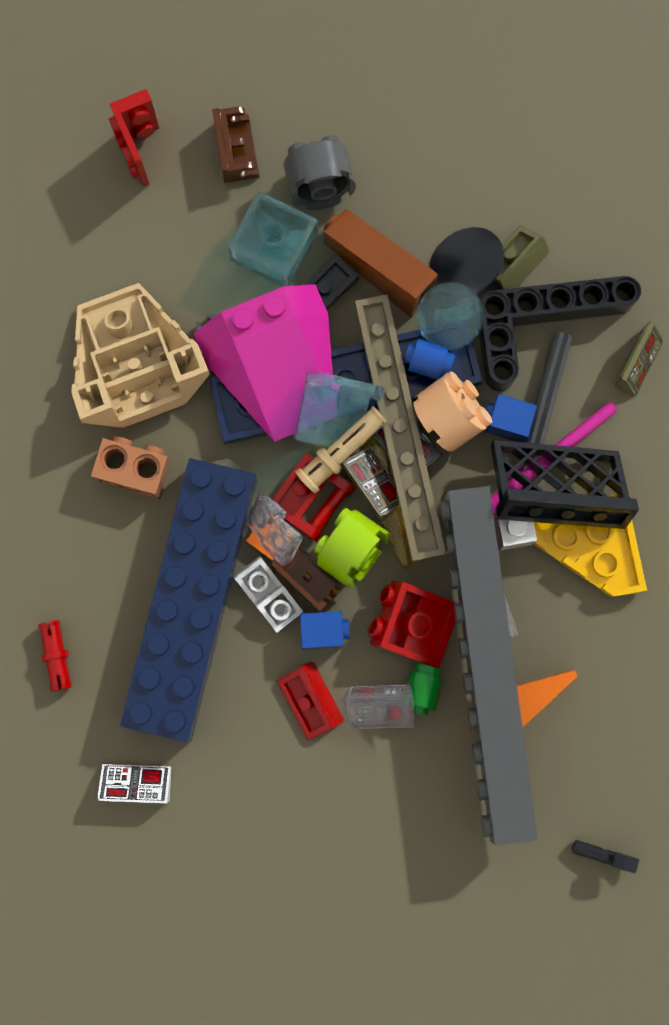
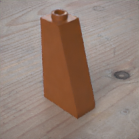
(379, 261)

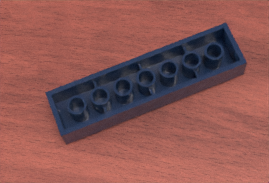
(189, 601)

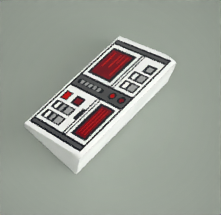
(135, 783)

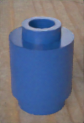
(429, 359)

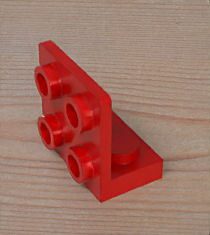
(133, 119)

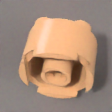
(451, 411)

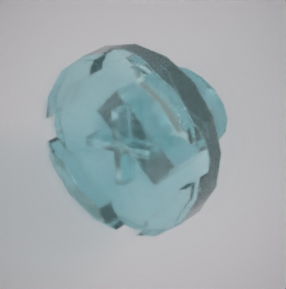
(450, 315)

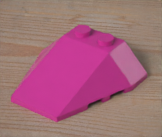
(267, 350)

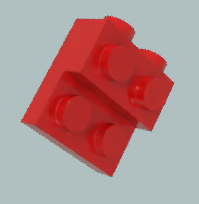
(413, 623)

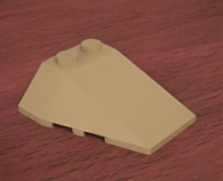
(131, 360)

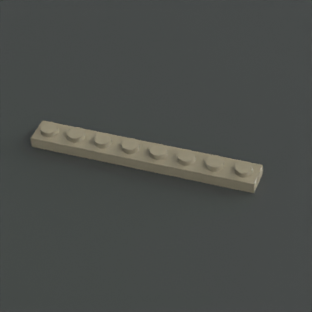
(401, 431)

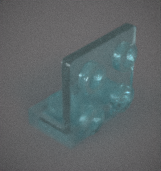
(331, 407)

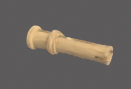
(329, 460)

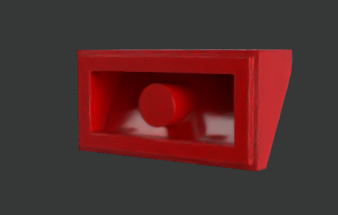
(310, 700)

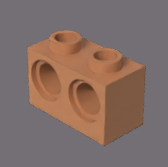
(128, 475)

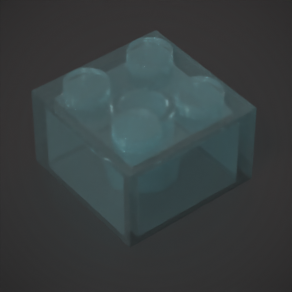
(273, 239)

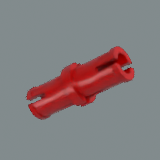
(55, 655)

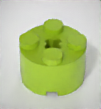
(351, 547)

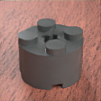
(319, 173)

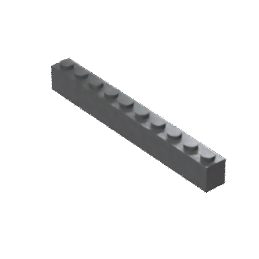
(490, 667)

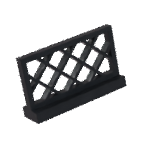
(564, 505)

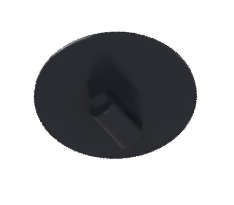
(469, 257)

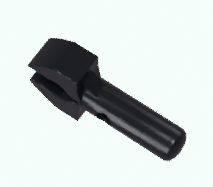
(608, 857)

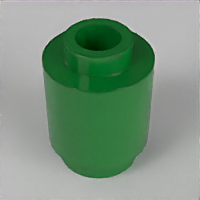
(425, 687)

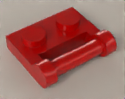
(297, 498)

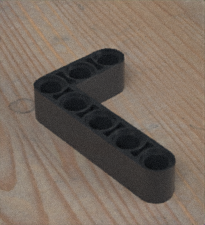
(544, 311)

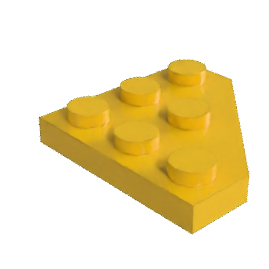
(597, 554)

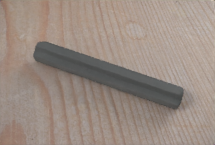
(549, 387)

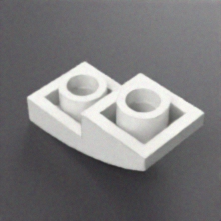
(268, 594)

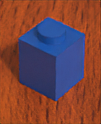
(510, 418)
(323, 630)

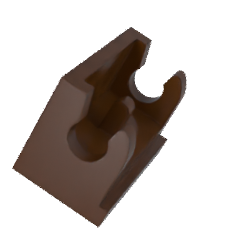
(235, 144)
(309, 580)

